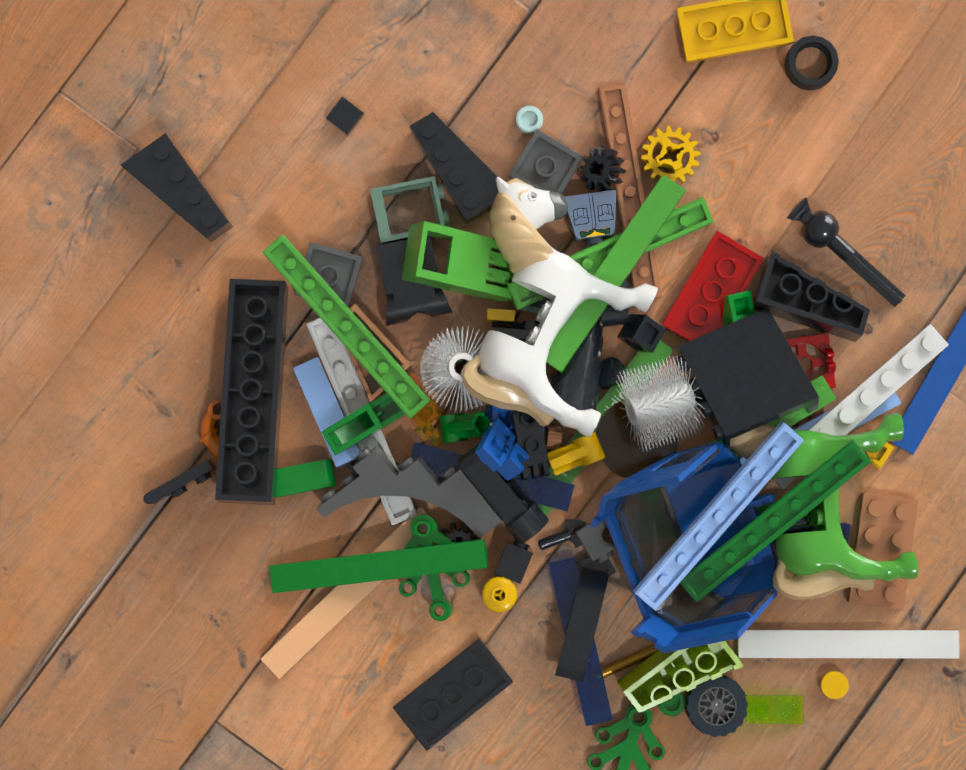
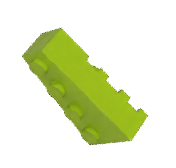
(675, 672)

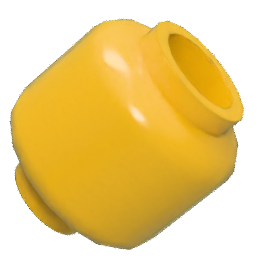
(506, 586)

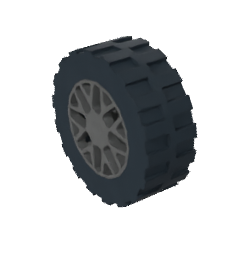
(716, 706)

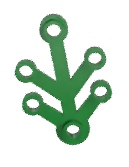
(427, 539)
(628, 748)

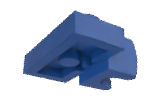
(498, 451)

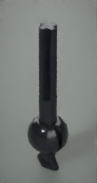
(822, 230)

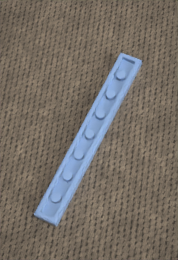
(718, 515)

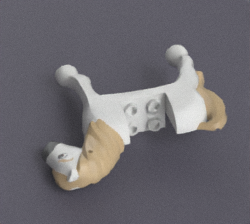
(517, 369)

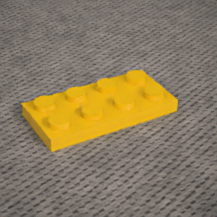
(733, 27)

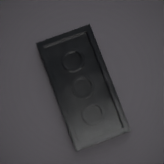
(452, 694)

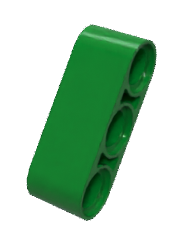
(305, 478)

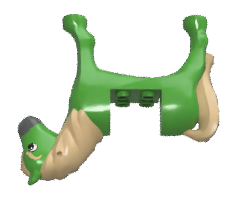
(822, 557)

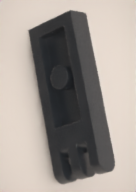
(531, 439)
(177, 485)

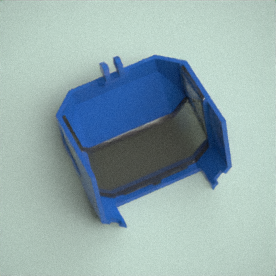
(649, 516)

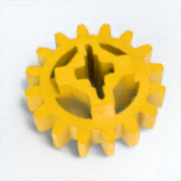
(665, 145)

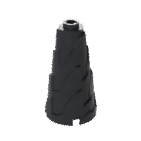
(580, 378)

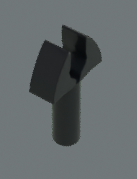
(562, 536)

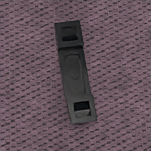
(582, 624)

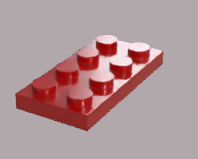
(721, 271)

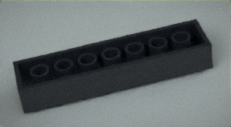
(252, 392)

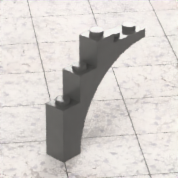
(414, 480)

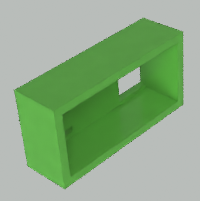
(466, 263)

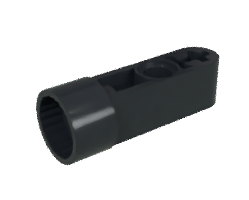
(520, 514)

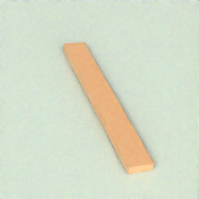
(331, 610)

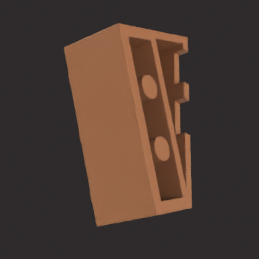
(370, 385)

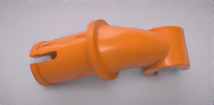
(208, 432)

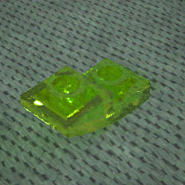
(775, 709)

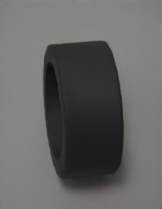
(815, 42)

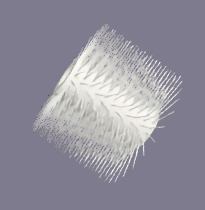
(445, 373)
(660, 402)

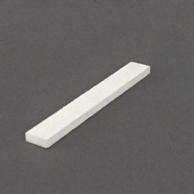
(351, 398)
(849, 644)

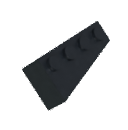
(459, 169)
(173, 181)
(808, 300)

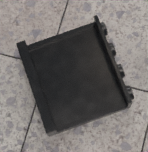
(746, 376)

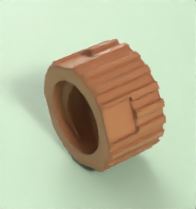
(553, 437)

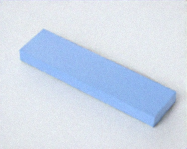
(323, 403)

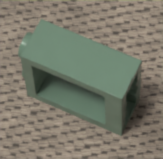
(380, 211)

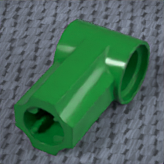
(462, 426)

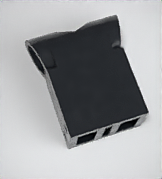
(407, 297)

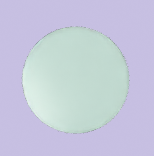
(529, 119)

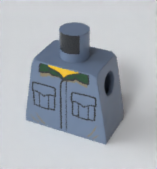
(592, 216)

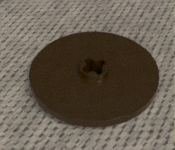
(621, 454)

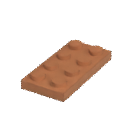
(882, 534)

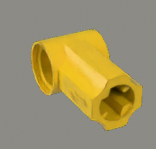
(581, 452)

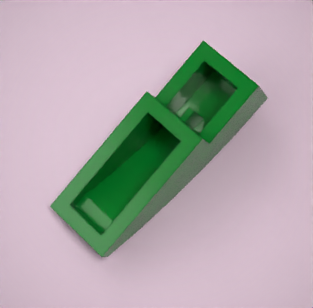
(362, 424)

